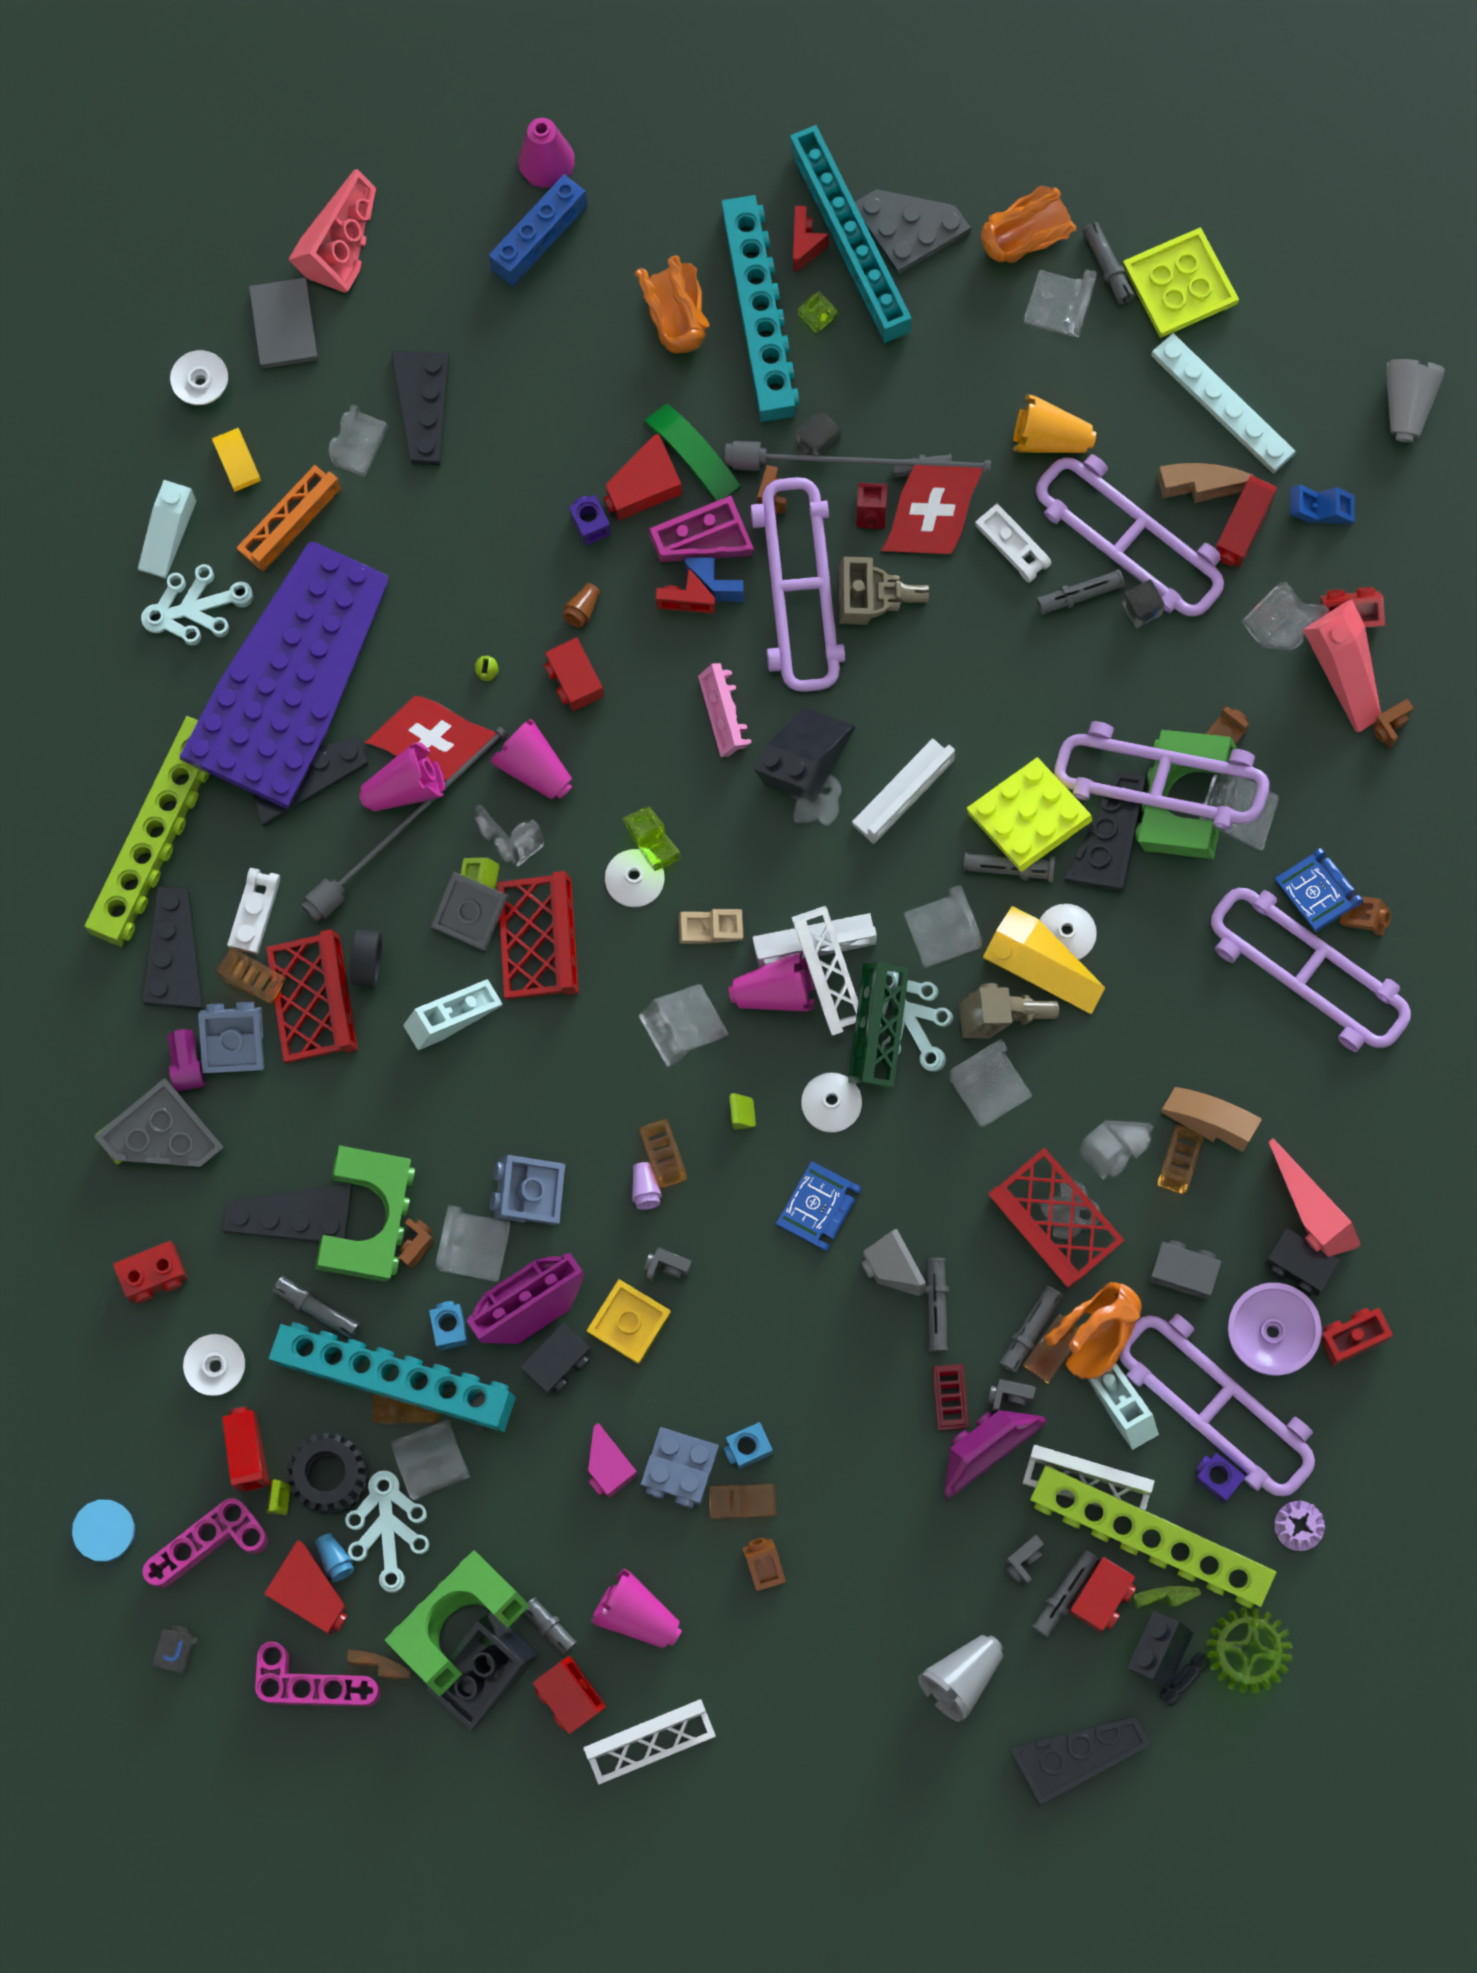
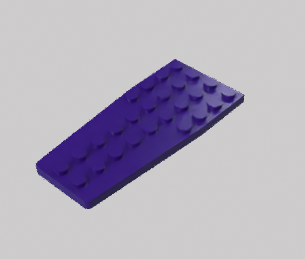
(288, 677)

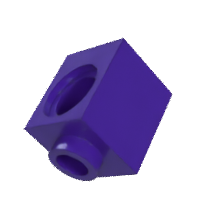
(594, 530)
(1219, 1491)

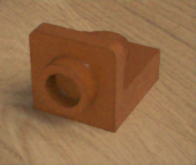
(770, 475)
(1394, 717)
(1230, 724)
(1370, 915)
(416, 1248)
(764, 1563)

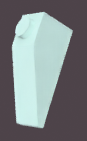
(166, 528)
(450, 1014)
(1125, 1407)

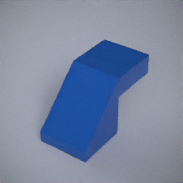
(1322, 507)
(720, 589)

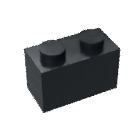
(1301, 1263)
(557, 1360)
(1160, 1650)

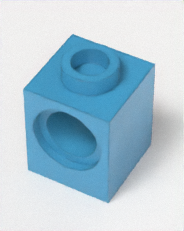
(453, 1338)
(757, 1435)

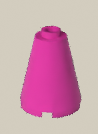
(545, 154)
(533, 762)
(404, 781)
(775, 986)
(636, 1613)

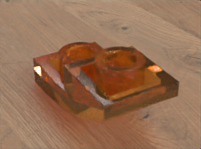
(1047, 1359)

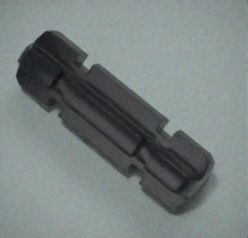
(1185, 1679)

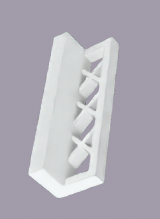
(904, 790)
(850, 932)
(816, 971)
(1090, 1470)
(645, 1730)

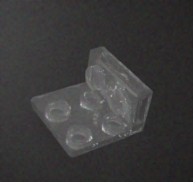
(1060, 302)
(1280, 619)
(1239, 795)
(523, 843)
(944, 928)
(682, 1023)
(989, 1084)
(472, 1245)

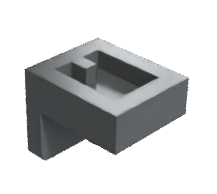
(673, 1264)
(1015, 1392)
(1026, 1554)

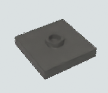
(469, 911)

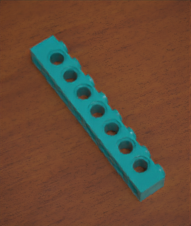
(850, 234)
(771, 403)
(491, 1414)

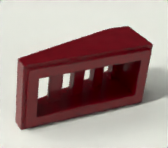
(949, 1370)

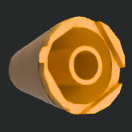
(1050, 429)

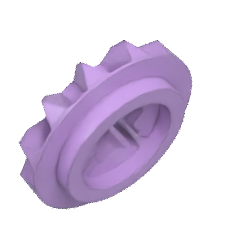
(1285, 1528)

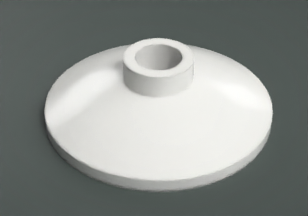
(197, 366)
(629, 891)
(1084, 930)
(826, 1116)
(205, 1352)

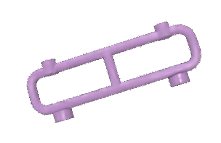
(1091, 471)
(780, 658)
(1100, 736)
(1353, 1034)
(1293, 1433)

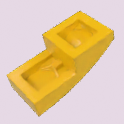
(236, 459)

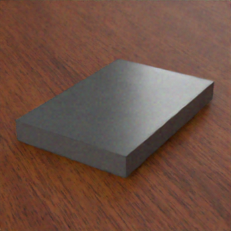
(283, 323)

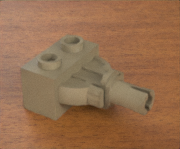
(870, 591)
(992, 1010)

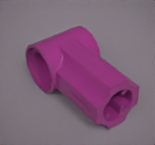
(185, 1069)

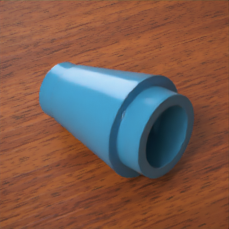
(334, 1559)

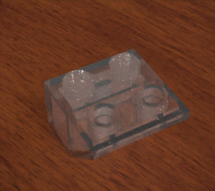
(1113, 1143)
(430, 1459)

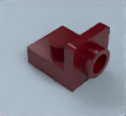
(871, 505)

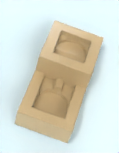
(710, 927)

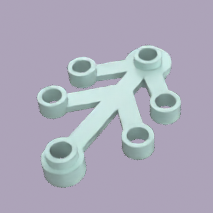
(193, 606)
(912, 1011)
(386, 1525)

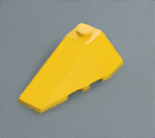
(1035, 955)

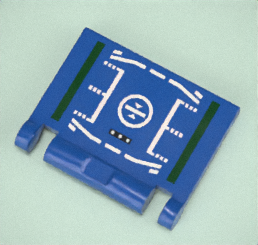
(1318, 890)
(818, 1205)

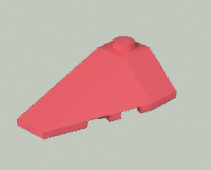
(333, 242)
(1345, 656)
(1323, 1220)

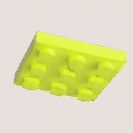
(1180, 282)
(1029, 814)

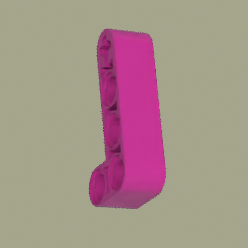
(200, 1548)
(318, 1683)

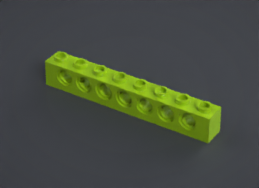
(121, 928)
(1258, 1576)

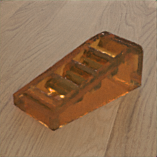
(234, 966)
(668, 1171)
(1175, 1177)

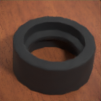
(366, 958)

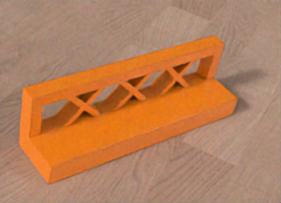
(293, 522)

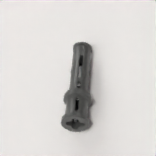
(1002, 865)

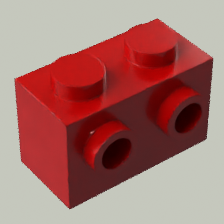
(1366, 600)
(573, 674)
(151, 1272)
(1356, 1336)
(1103, 1595)
(568, 1695)

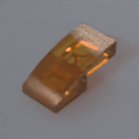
(396, 1412)
(742, 1501)
(386, 1667)

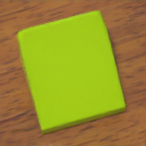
(481, 869)
(742, 1111)
(278, 1498)

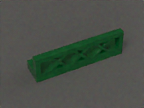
(868, 1024)

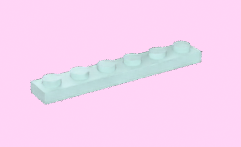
(1223, 403)

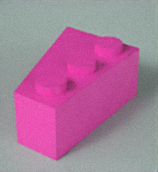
(705, 532)

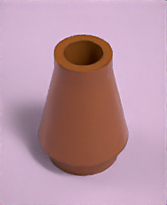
(580, 607)

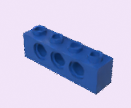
(538, 230)

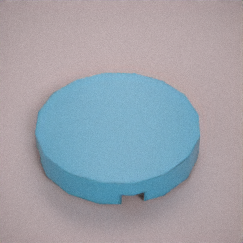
(103, 1530)

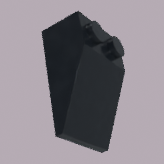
(803, 754)
(490, 1665)

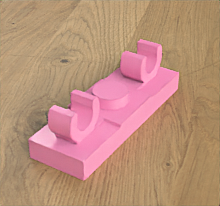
(722, 710)

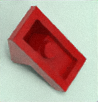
(806, 244)
(693, 599)

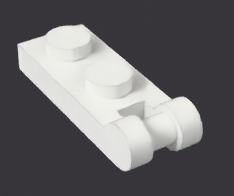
(1012, 542)
(253, 912)

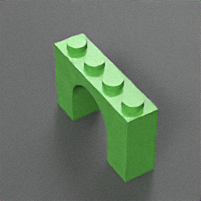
(1174, 834)
(388, 1178)
(418, 1635)

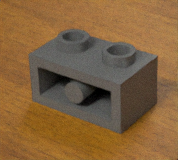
(1185, 1269)

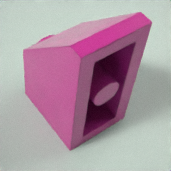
(608, 1465)

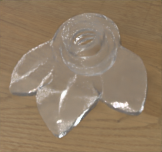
(824, 807)
(1061, 1213)

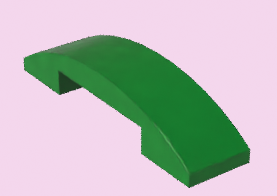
(693, 451)

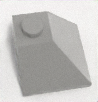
(893, 1265)

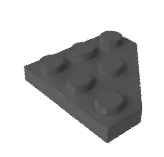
(909, 226)
(159, 1131)

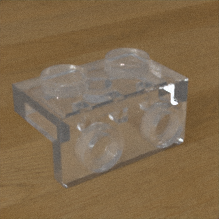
(357, 441)

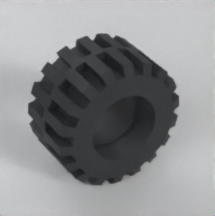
(315, 1450)

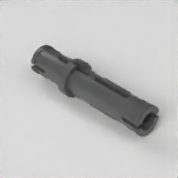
(1113, 272)
(1069, 596)
(306, 1301)
(937, 1307)
(1024, 1340)
(1045, 1624)

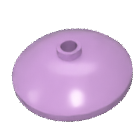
(1278, 1308)

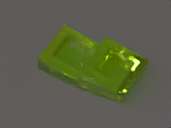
(651, 839)
(1173, 1594)

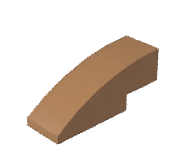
(1201, 480)
(1212, 1117)

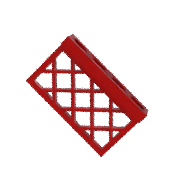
(563, 935)
(337, 997)
(1037, 1237)

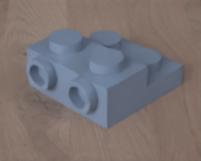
(231, 1038)
(528, 1190)
(679, 1467)

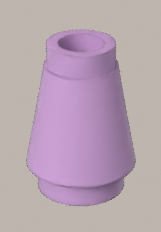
(645, 1187)

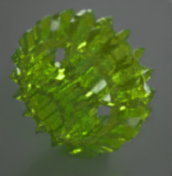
(1264, 1653)

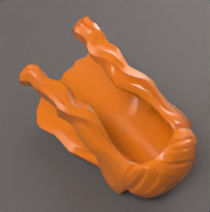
(1027, 226)
(675, 305)
(1104, 1335)

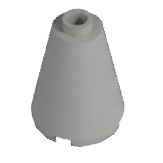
(1411, 395)
(962, 1676)

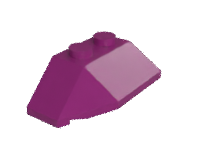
(527, 1300)
(986, 1446)

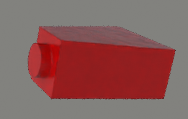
(643, 481)
(1245, 521)
(245, 1450)
(307, 1591)

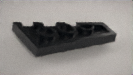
(422, 394)
(330, 766)
(1109, 843)
(172, 959)
(292, 1215)
(1073, 1758)

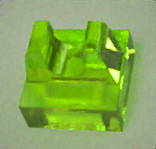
(817, 311)

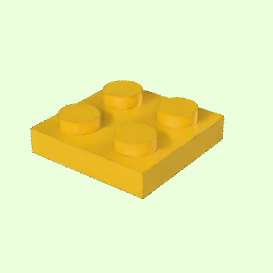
(628, 1321)

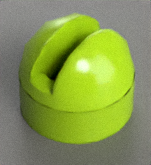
(492, 670)

